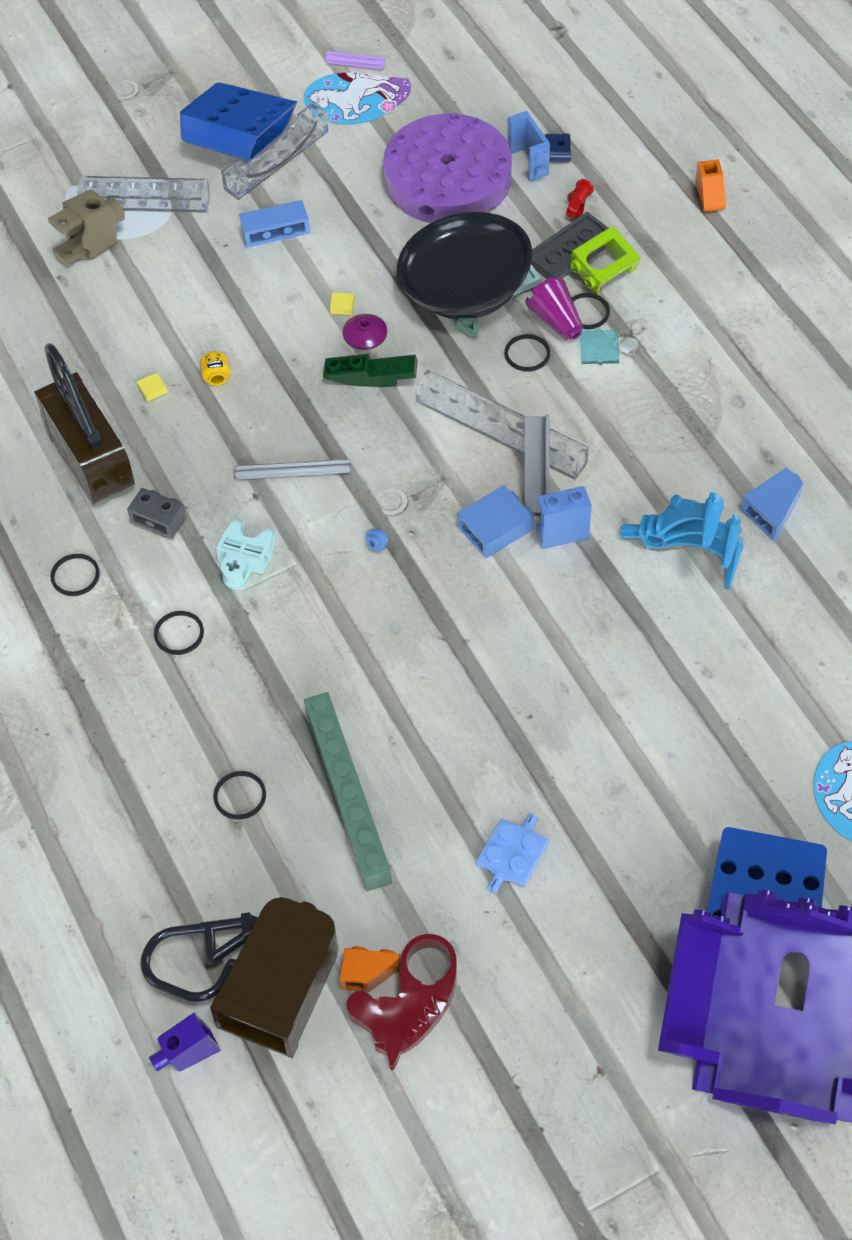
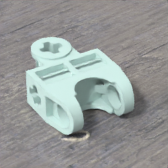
(243, 554)

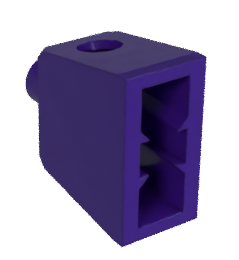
(185, 1044)

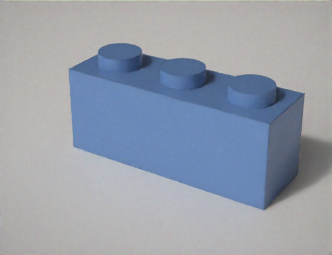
(274, 223)

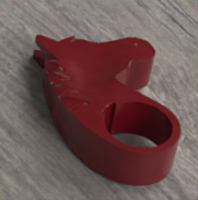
(406, 1020)

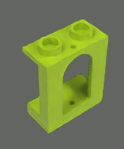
(626, 259)

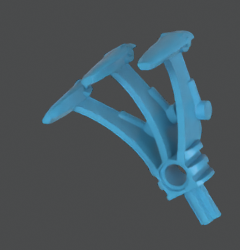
(692, 525)

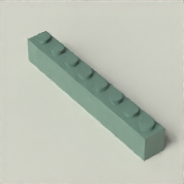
(348, 792)

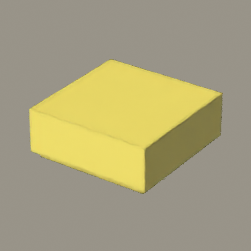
(342, 303)
(152, 387)

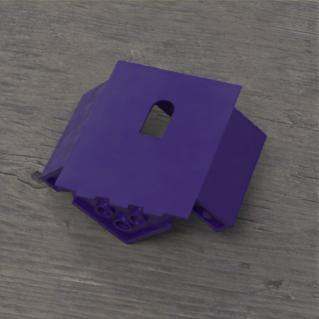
(726, 1012)

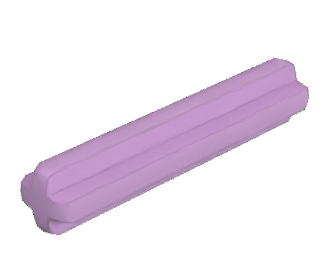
(354, 60)

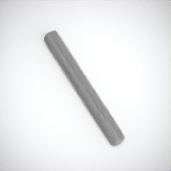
(292, 469)

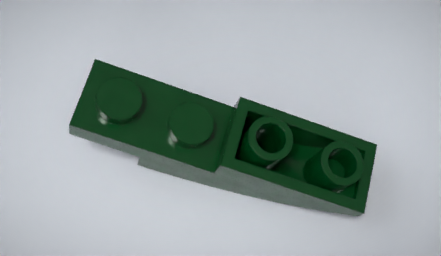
(368, 372)

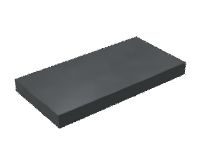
(553, 255)

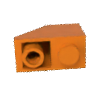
(711, 185)
(367, 969)

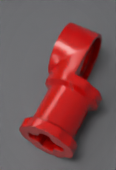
(578, 197)

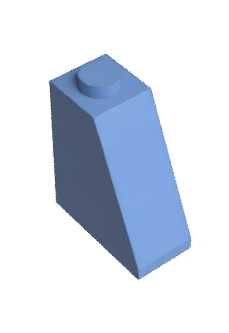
(773, 502)

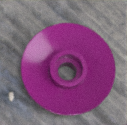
(365, 331)

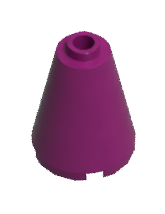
(556, 308)

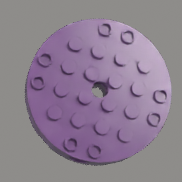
(447, 167)

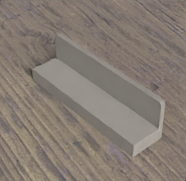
(536, 460)

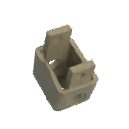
(88, 225)

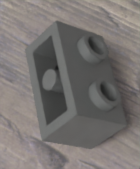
(157, 512)

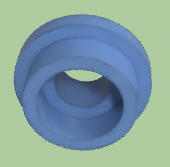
(376, 539)

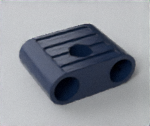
(559, 147)

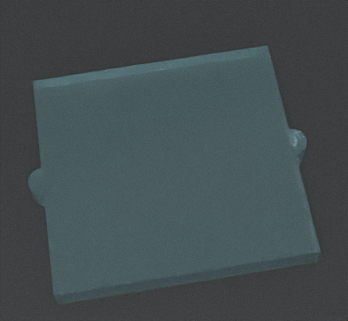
(599, 347)

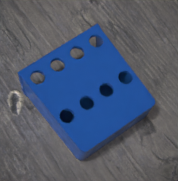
(235, 120)
(767, 862)

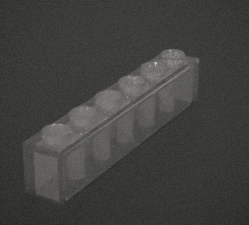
(151, 192)

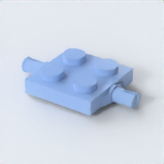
(512, 852)

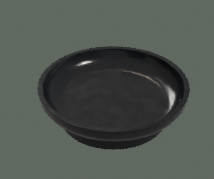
(465, 264)

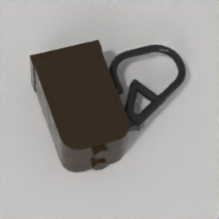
(82, 432)
(274, 979)

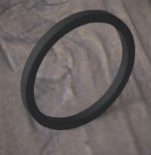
(605, 303)
(527, 336)
(69, 557)
(173, 614)
(241, 816)

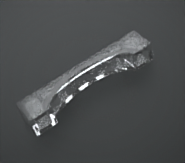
(245, 176)

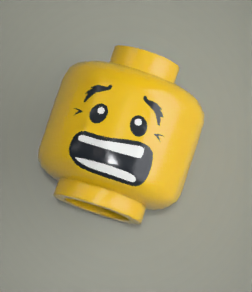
(215, 368)

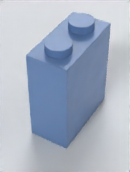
(495, 521)

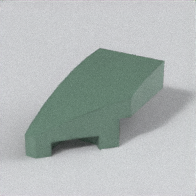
(468, 326)

